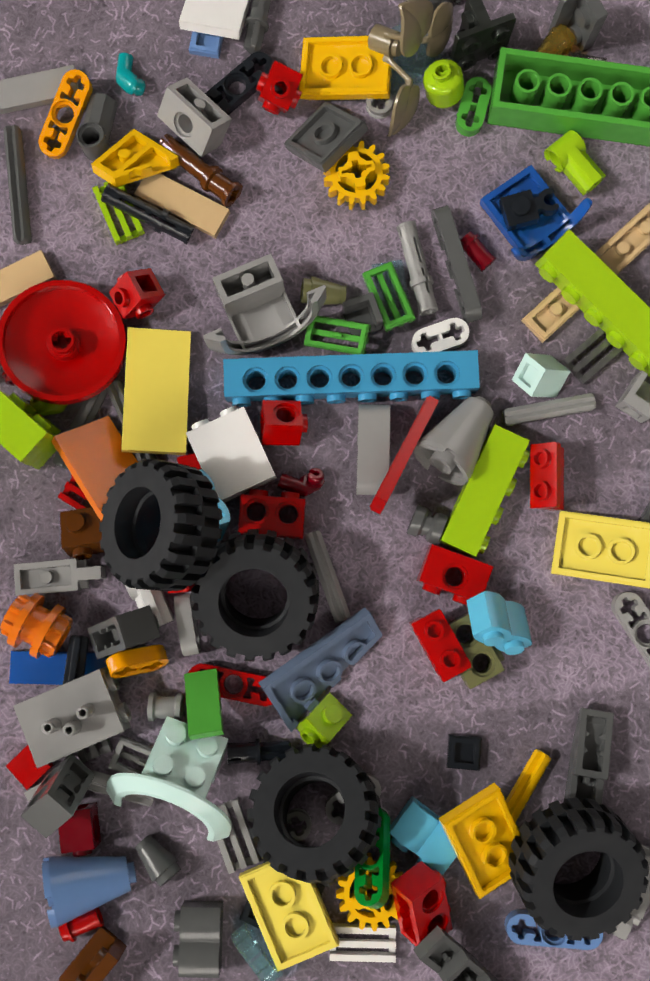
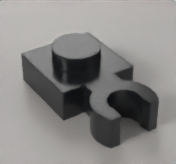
(524, 210)

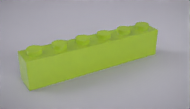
(600, 295)

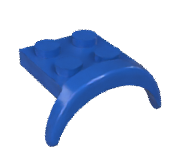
(539, 237)

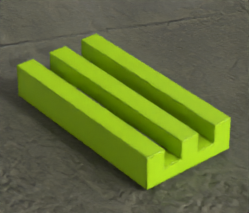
(128, 234)

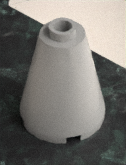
(456, 441)

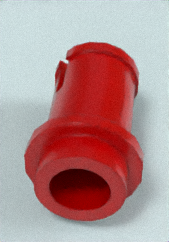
(81, 925)

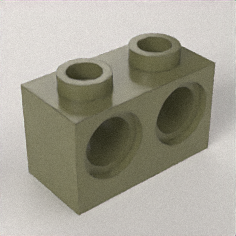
(472, 648)

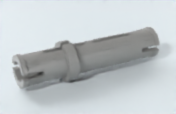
(420, 279)

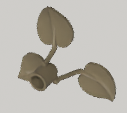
(416, 21)

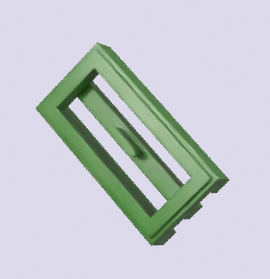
(398, 320)
(362, 339)

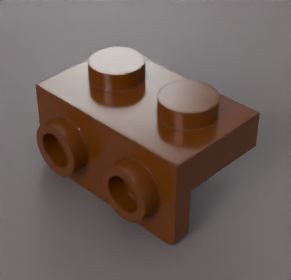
(80, 533)

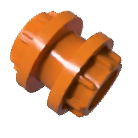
(36, 625)

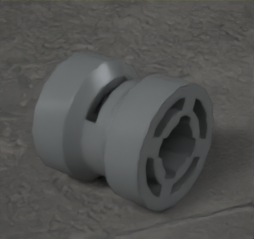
(425, 524)

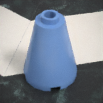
(83, 884)

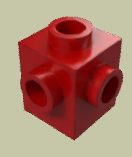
(281, 77)
(136, 293)

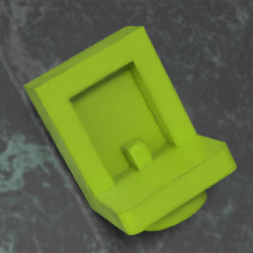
(323, 721)

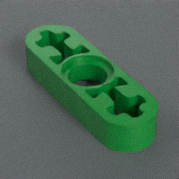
(382, 866)

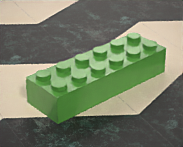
(571, 94)

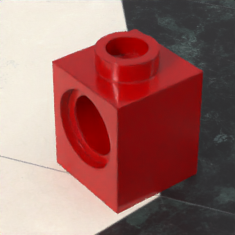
(282, 422)

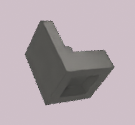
(363, 310)

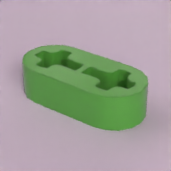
(467, 105)

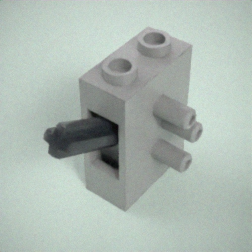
(75, 713)

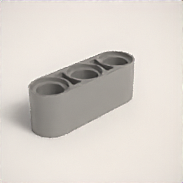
(373, 447)

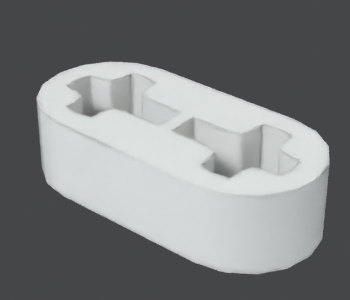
(438, 330)

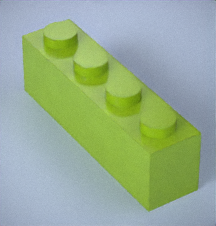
(483, 493)

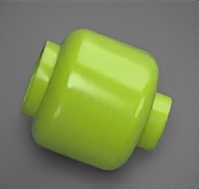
(443, 83)

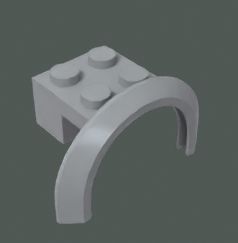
(259, 309)

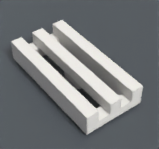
(365, 956)

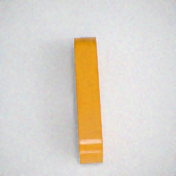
(59, 102)

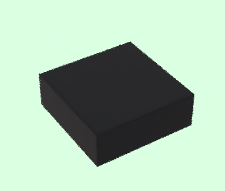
(463, 752)

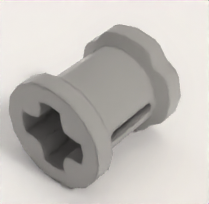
(162, 706)

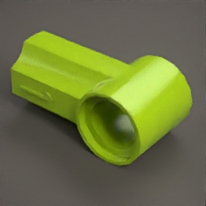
(571, 158)

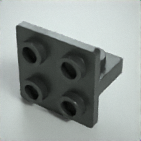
(479, 35)

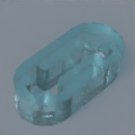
(255, 953)

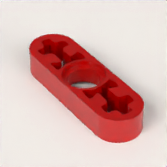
(244, 675)

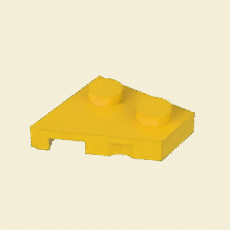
(133, 159)

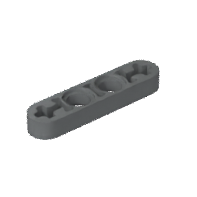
(457, 264)

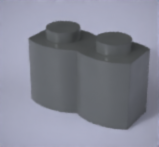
(200, 939)

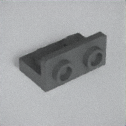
(582, 18)

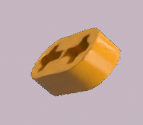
(137, 661)

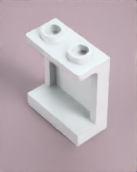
(231, 453)

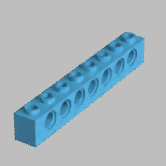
(461, 364)

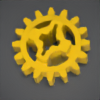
(368, 167)
(354, 907)

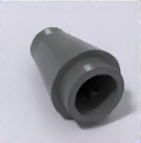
(157, 860)

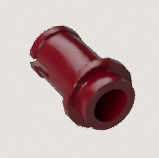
(477, 251)

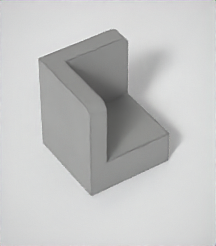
(636, 398)

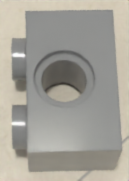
(194, 116)

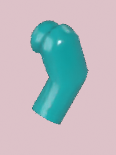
(126, 78)

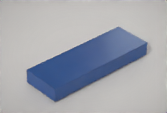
(45, 670)

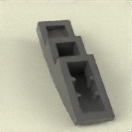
(589, 755)
(450, 958)

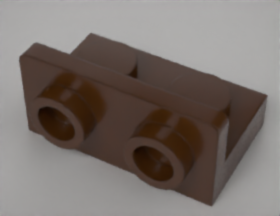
(95, 958)

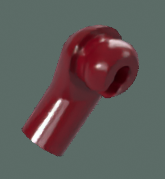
(304, 485)

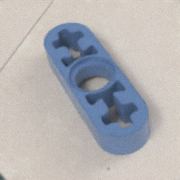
(528, 935)

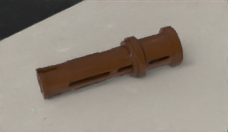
(210, 177)

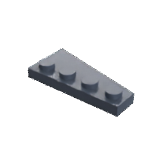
(306, 676)

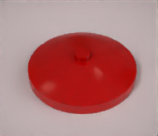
(62, 342)

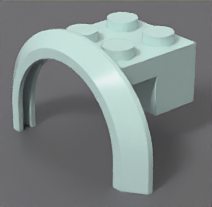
(180, 774)

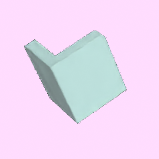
(540, 375)

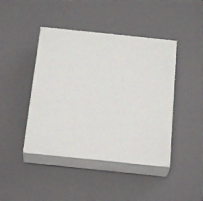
(215, 17)

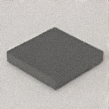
(326, 136)

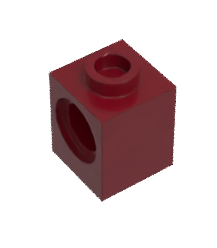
(81, 831)

